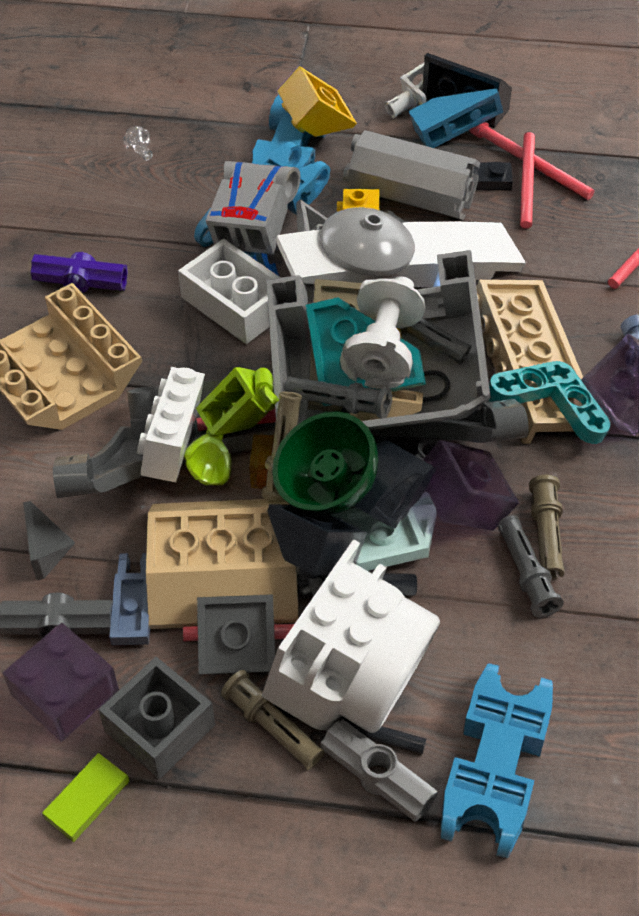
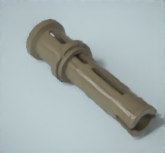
(286, 420)
(547, 513)
(255, 711)

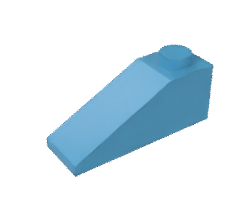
(453, 115)

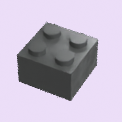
(157, 717)

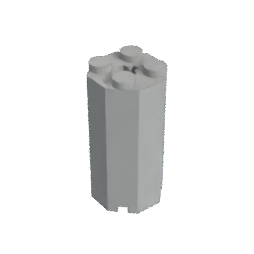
(412, 173)

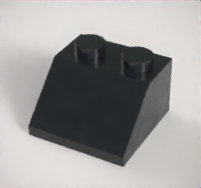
(312, 540)

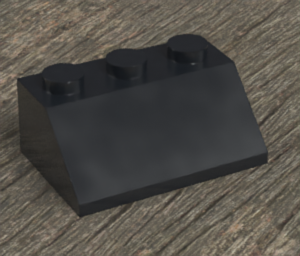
(450, 78)

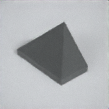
(45, 541)

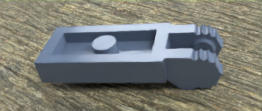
(130, 605)

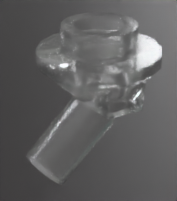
(138, 138)

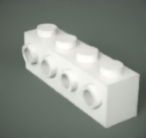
(170, 424)

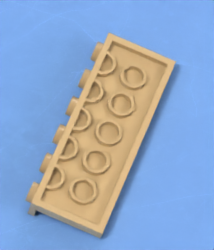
(525, 332)

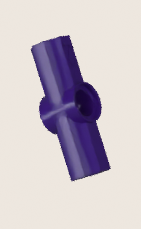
(80, 270)

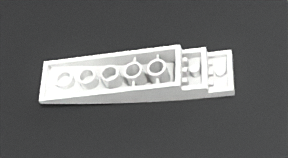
(489, 244)

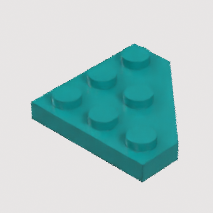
(330, 326)

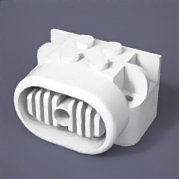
(350, 650)

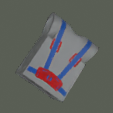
(252, 205)

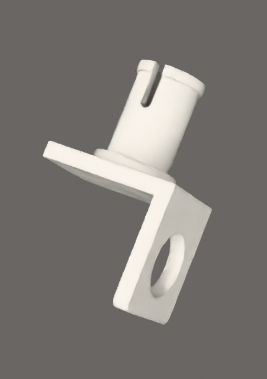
(410, 96)

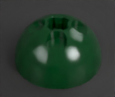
(326, 464)

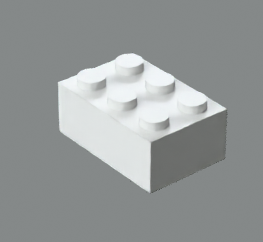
(228, 289)

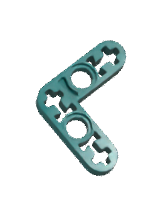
(586, 420)

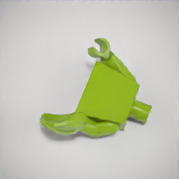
(231, 407)

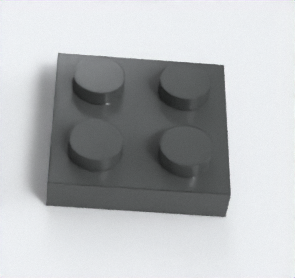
(235, 634)

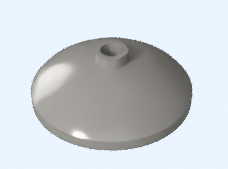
(368, 241)

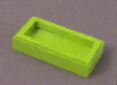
(85, 797)

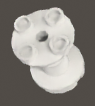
(378, 352)

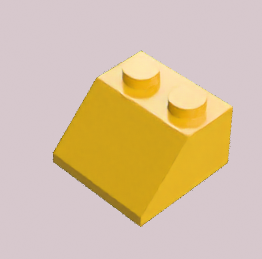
(314, 104)

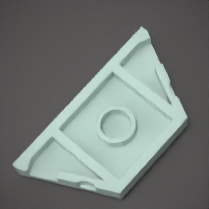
(394, 546)

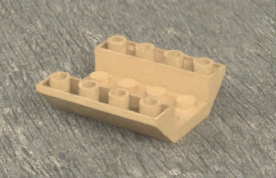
(65, 363)
(214, 553)

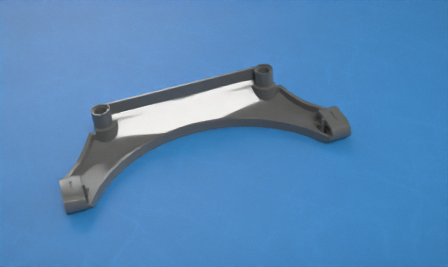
(120, 463)

